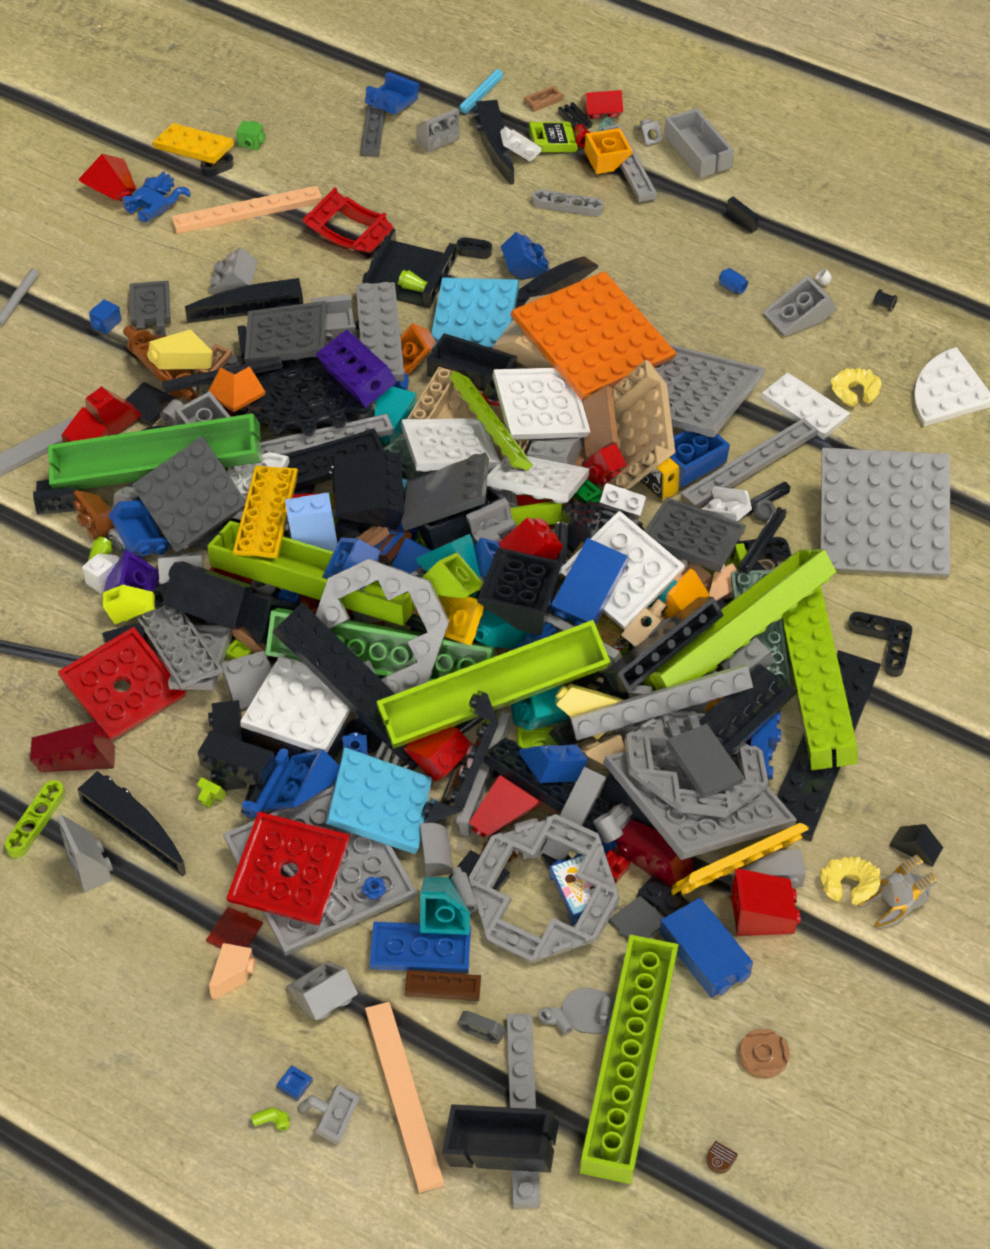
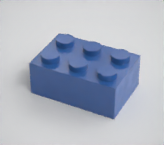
(698, 455)

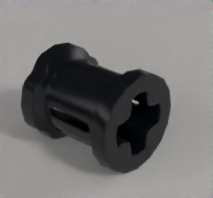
(885, 300)

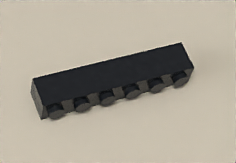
(663, 644)

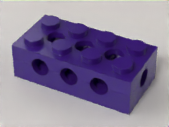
(365, 386)

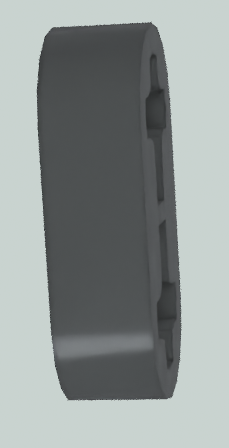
(481, 1027)

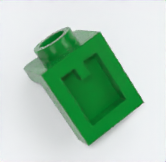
(588, 493)

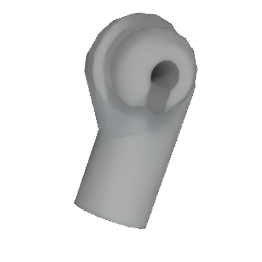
(555, 1017)

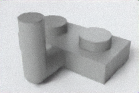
(335, 1112)

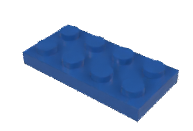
(405, 948)

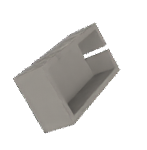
(698, 143)

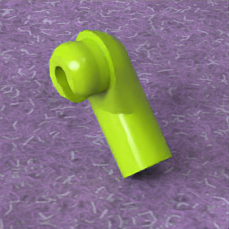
(273, 1115)

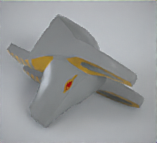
(902, 892)

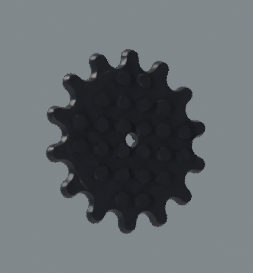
(302, 398)

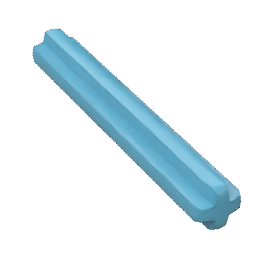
(481, 91)

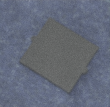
(637, 919)

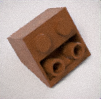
(93, 514)

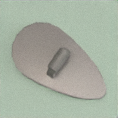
(589, 1010)

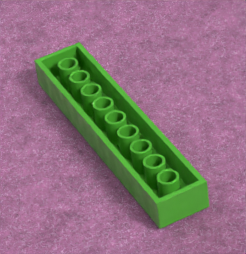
(387, 647)

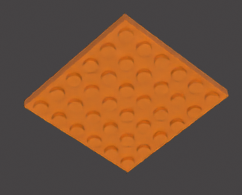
(592, 334)

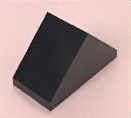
(918, 841)

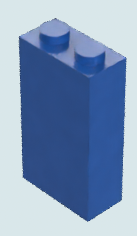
(589, 583)
(706, 947)

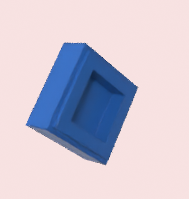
(294, 1083)

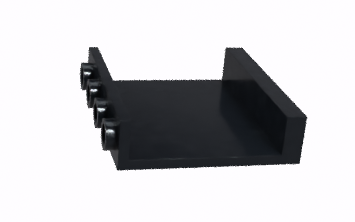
(423, 262)

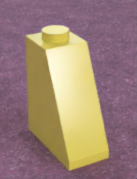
(180, 351)
(578, 699)

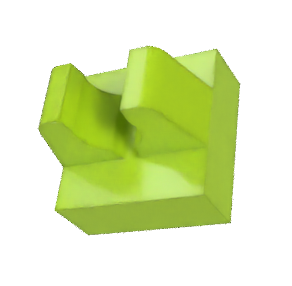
(210, 792)

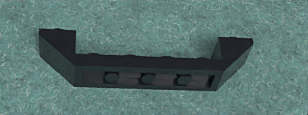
(438, 810)

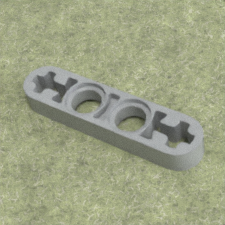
(594, 206)

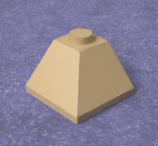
(596, 750)

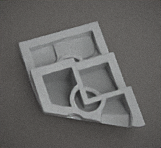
(491, 522)

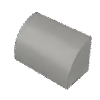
(436, 849)

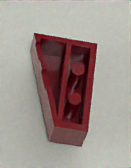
(73, 749)
(652, 853)

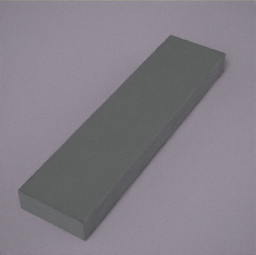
(373, 132)

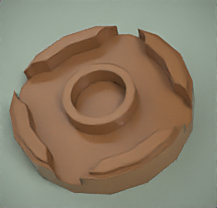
(763, 1053)

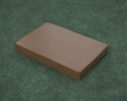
(601, 421)

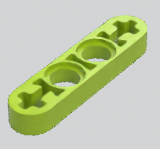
(37, 819)

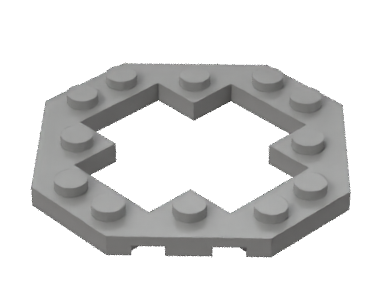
(394, 583)
(666, 783)
(558, 935)

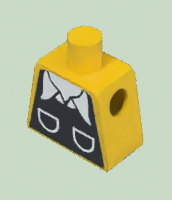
(663, 480)

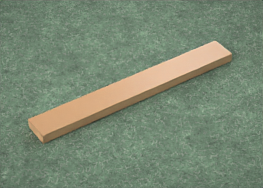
(404, 1098)

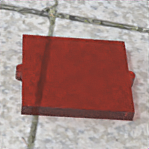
(234, 929)

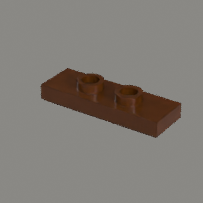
(443, 985)

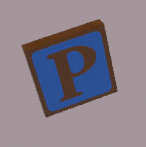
(391, 544)

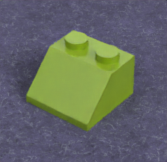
(453, 578)

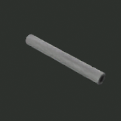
(18, 295)

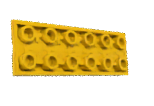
(265, 512)
(739, 859)

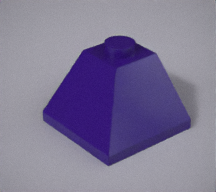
(132, 572)

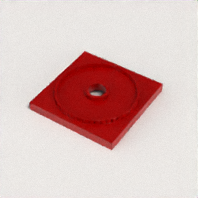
(121, 659)
(283, 841)

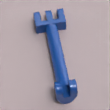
(250, 808)

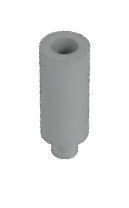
(464, 889)

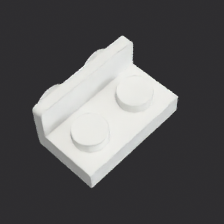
(519, 144)
(623, 500)
(729, 503)

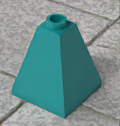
(397, 405)
(497, 632)

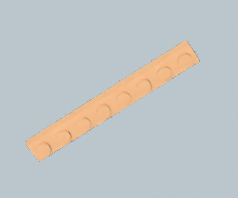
(246, 209)

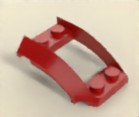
(335, 202)

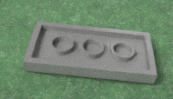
(217, 640)

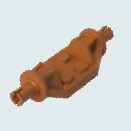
(139, 345)

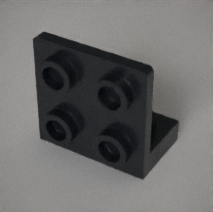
(53, 500)

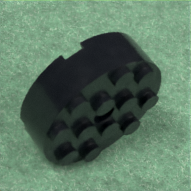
(586, 521)

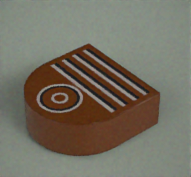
(720, 1158)

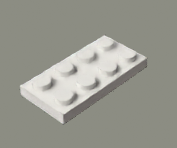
(802, 401)

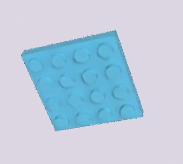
(475, 309)
(379, 800)

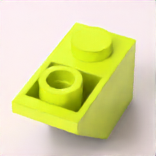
(127, 602)

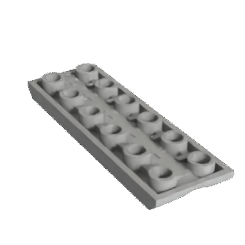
(179, 646)

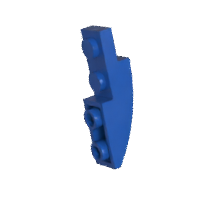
(766, 740)

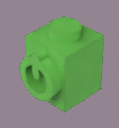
(250, 135)

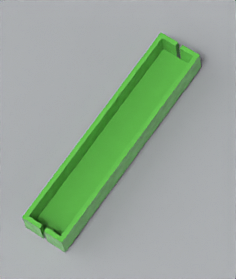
(135, 454)

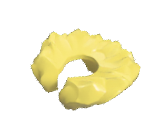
(851, 378)
(854, 869)

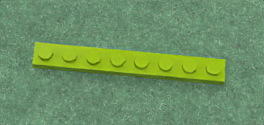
(491, 422)

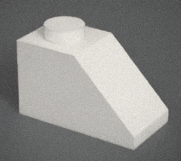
(98, 569)

